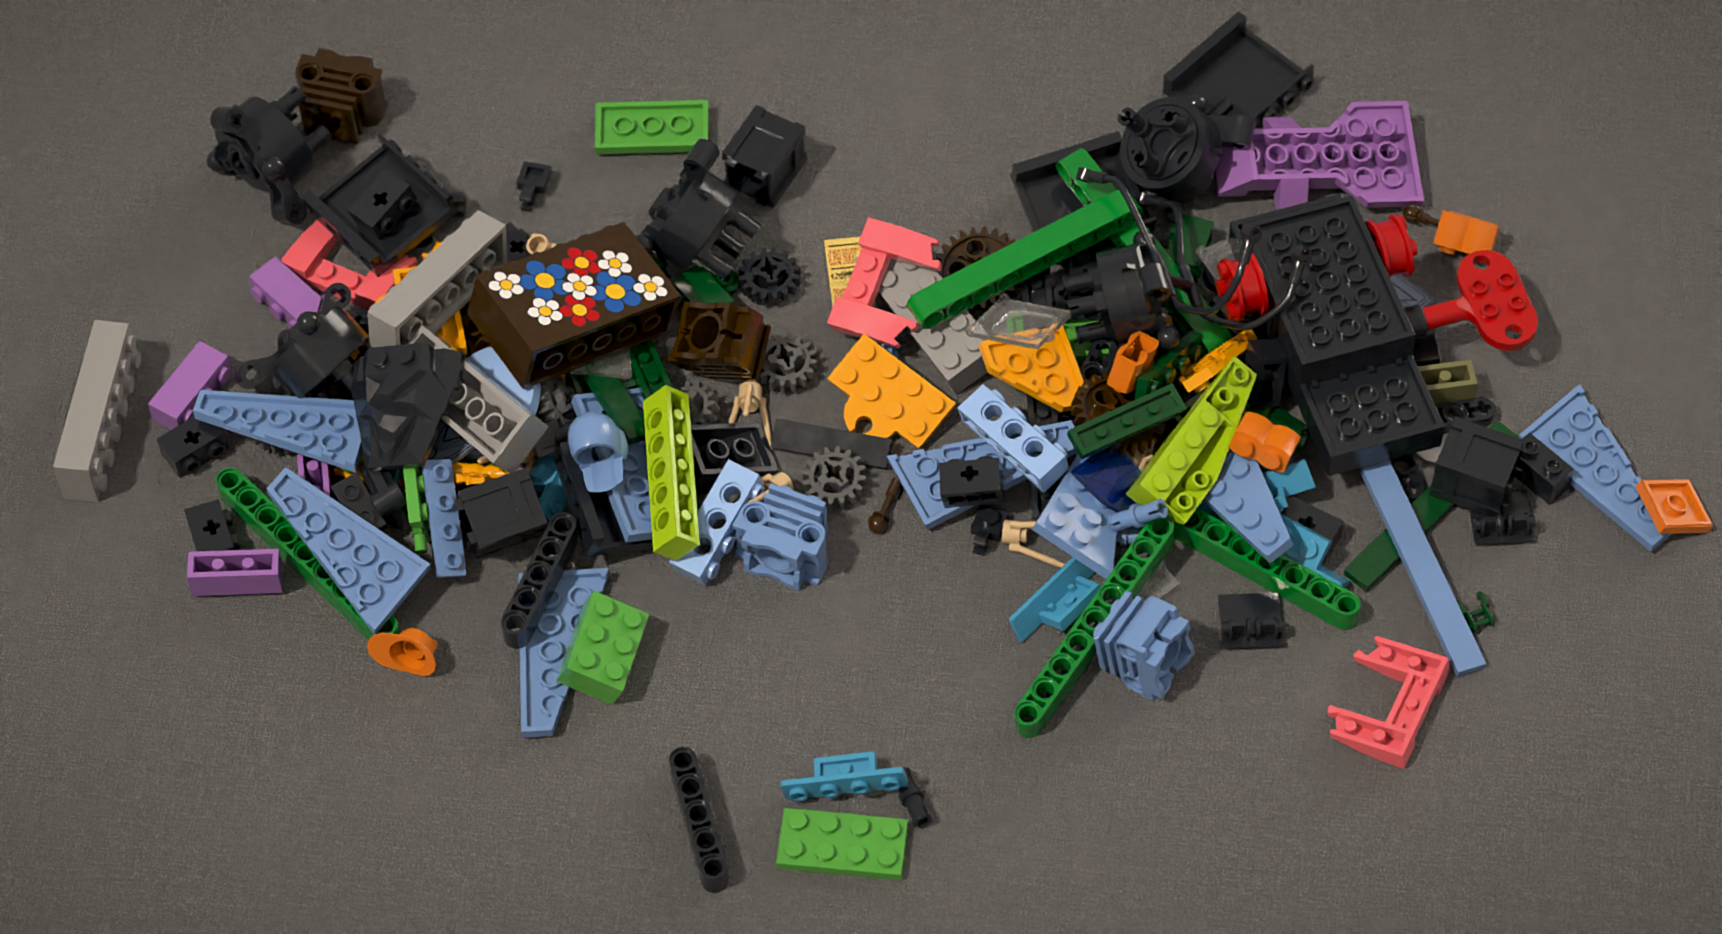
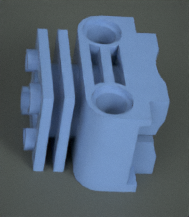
(783, 537)
(1143, 644)

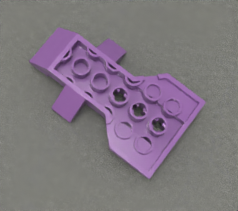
(1295, 158)

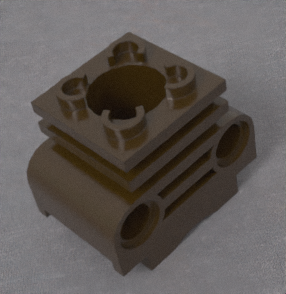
(340, 94)
(721, 341)

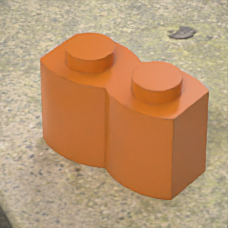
(1464, 233)
(1132, 361)
(1262, 441)

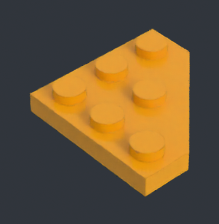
(1043, 373)
(1199, 373)

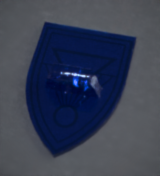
(1108, 478)

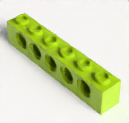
(671, 473)

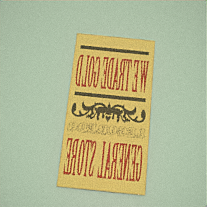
(840, 263)

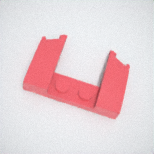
(879, 244)
(308, 262)
(1395, 738)

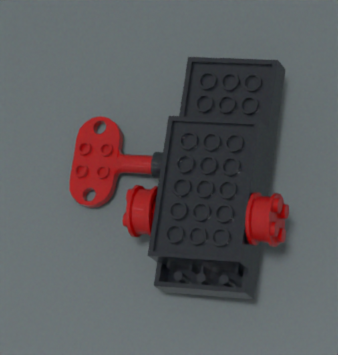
(1349, 331)

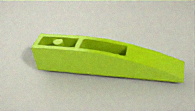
(1197, 447)

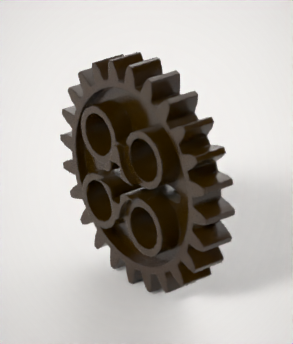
(964, 248)
(1098, 398)

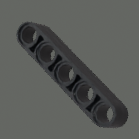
(539, 592)
(698, 832)

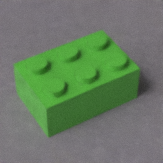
(602, 647)

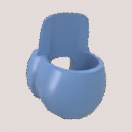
(594, 430)

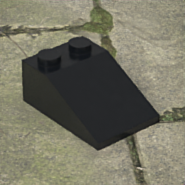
(733, 441)

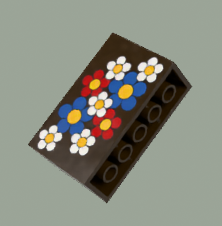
(573, 304)

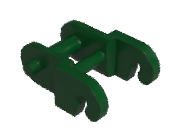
(1488, 618)

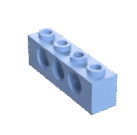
(1040, 470)
(732, 480)

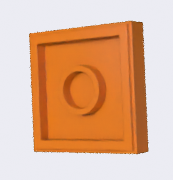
(1674, 506)

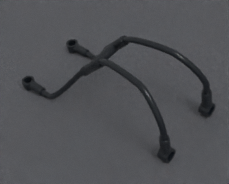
(1250, 235)

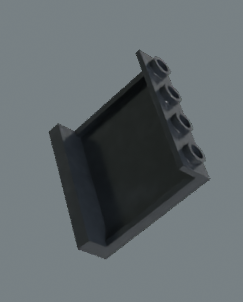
(1243, 69)
(1048, 196)
(428, 213)
(592, 511)

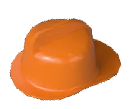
(407, 652)

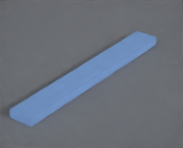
(1423, 568)

